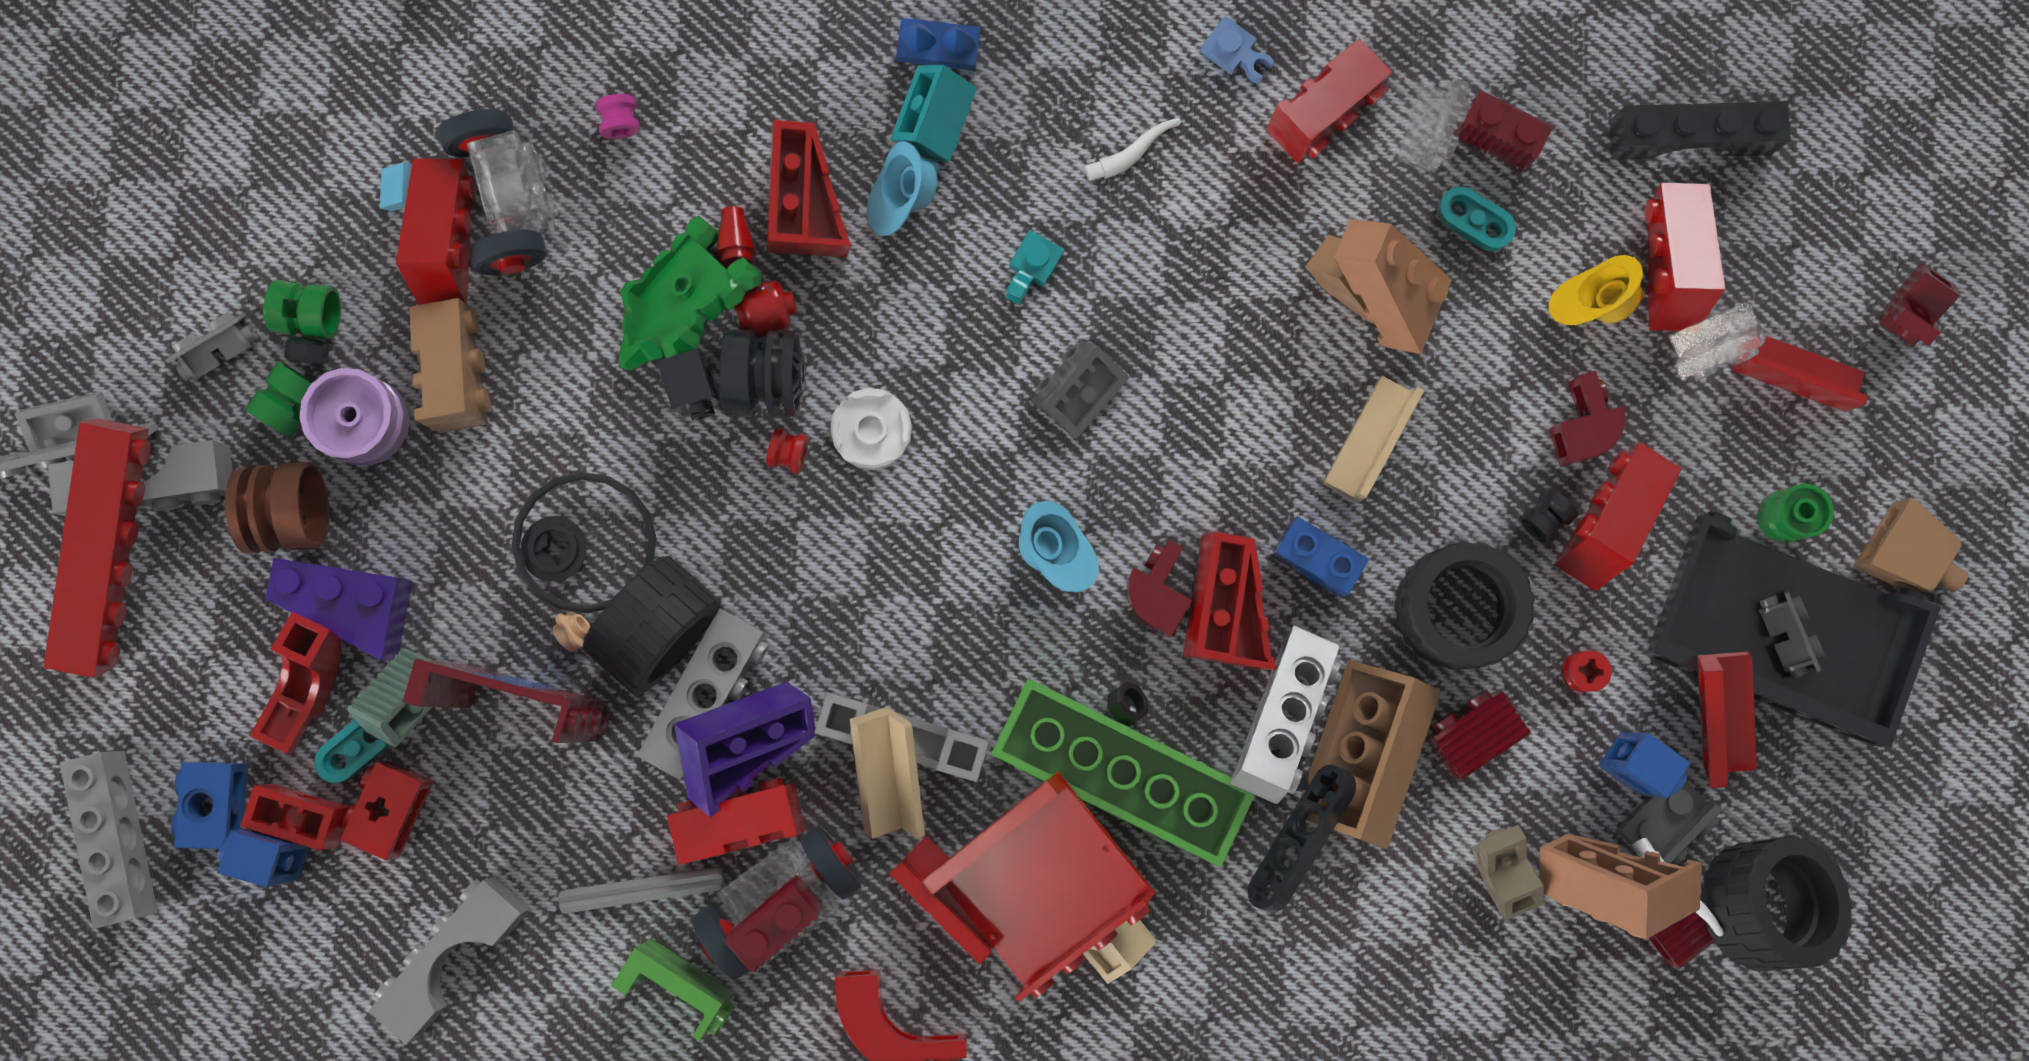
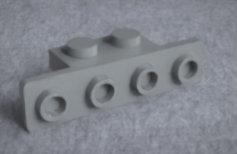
(53, 431)

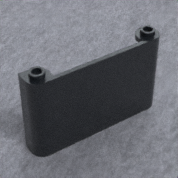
(1867, 635)

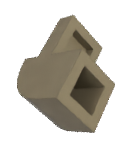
(1507, 872)

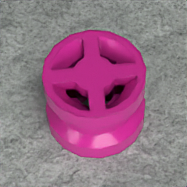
(617, 116)

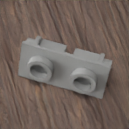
(197, 354)

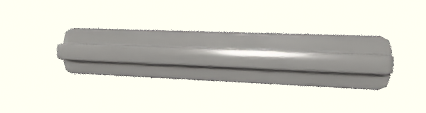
(641, 890)

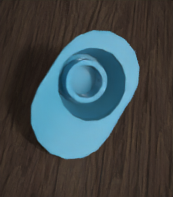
(902, 186)
(1057, 547)

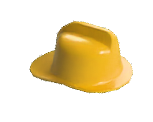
(1601, 293)

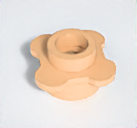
(571, 630)

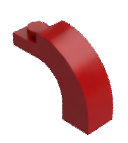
(306, 680)
(873, 1031)

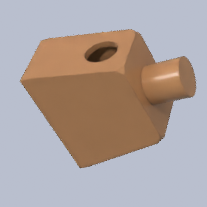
(1912, 550)

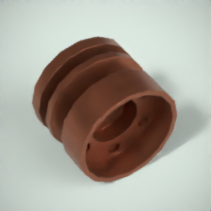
(277, 508)

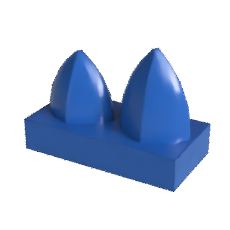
(938, 44)

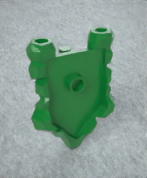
(679, 296)

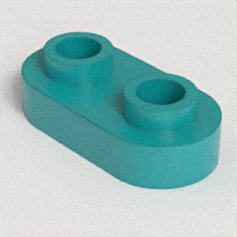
(1477, 215)
(357, 749)

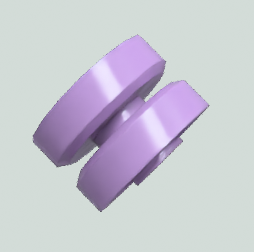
(354, 417)

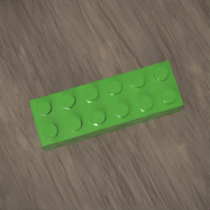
(1124, 772)

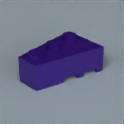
(355, 605)
(740, 740)

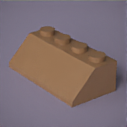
(1378, 737)

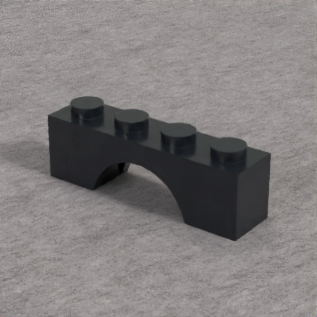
(1667, 128)

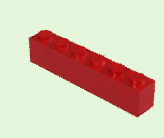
(96, 547)

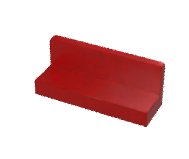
(1805, 374)
(1726, 715)
(940, 905)

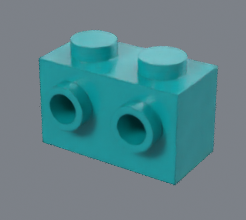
(934, 112)

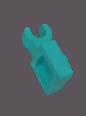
(1033, 263)

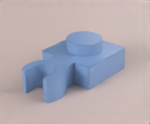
(1232, 47)

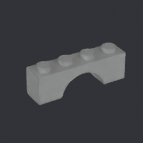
(191, 473)
(934, 745)
(415, 998)

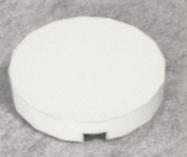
(871, 429)

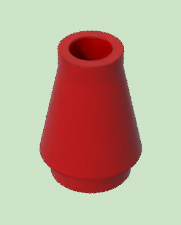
(734, 237)

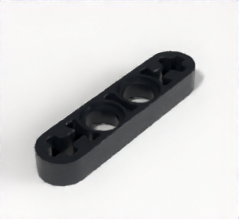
(1307, 843)

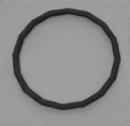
(541, 492)

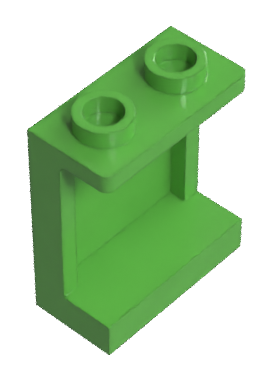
(681, 979)

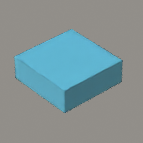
(394, 186)

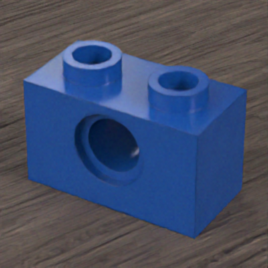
(1319, 557)
(1645, 765)
(226, 788)
(261, 858)

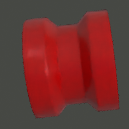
(787, 450)
(1576, 671)

